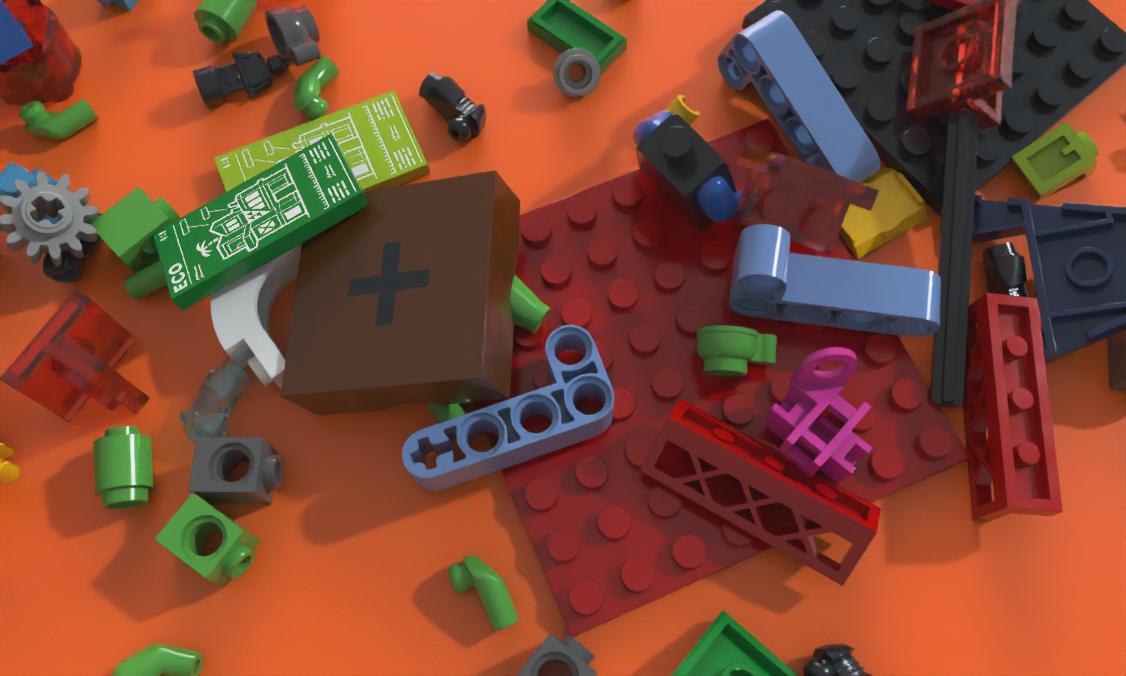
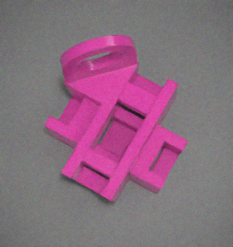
(809, 395)

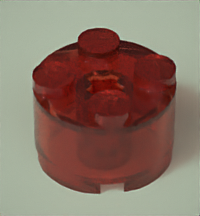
(48, 67)

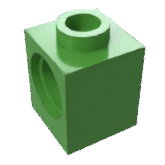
(130, 225)
(189, 531)

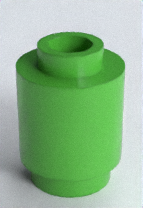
(223, 19)
(123, 468)

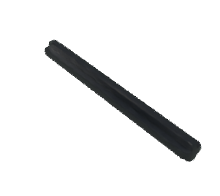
(955, 258)

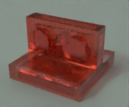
(964, 61)
(798, 197)
(76, 361)

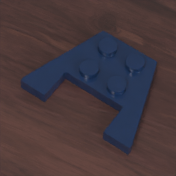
(1075, 266)

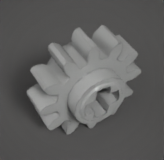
(42, 235)

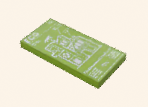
(370, 134)

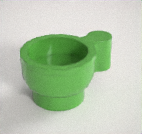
(730, 348)

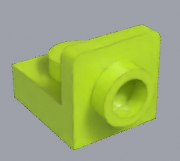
(1056, 160)

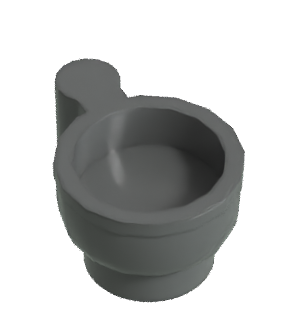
(294, 33)

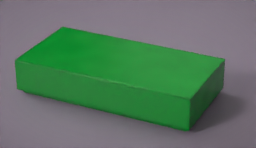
(569, 26)

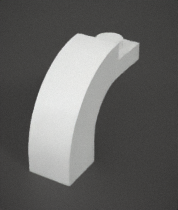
(242, 316)

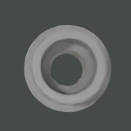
(579, 87)

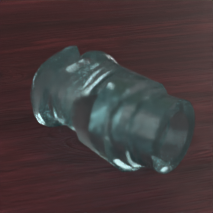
(215, 401)

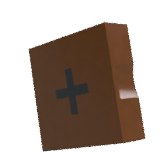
(408, 300)

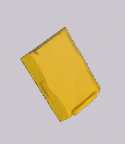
(893, 213)

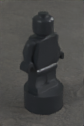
(246, 73)

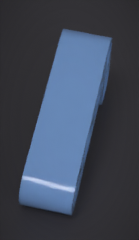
(799, 96)
(830, 290)
(507, 418)

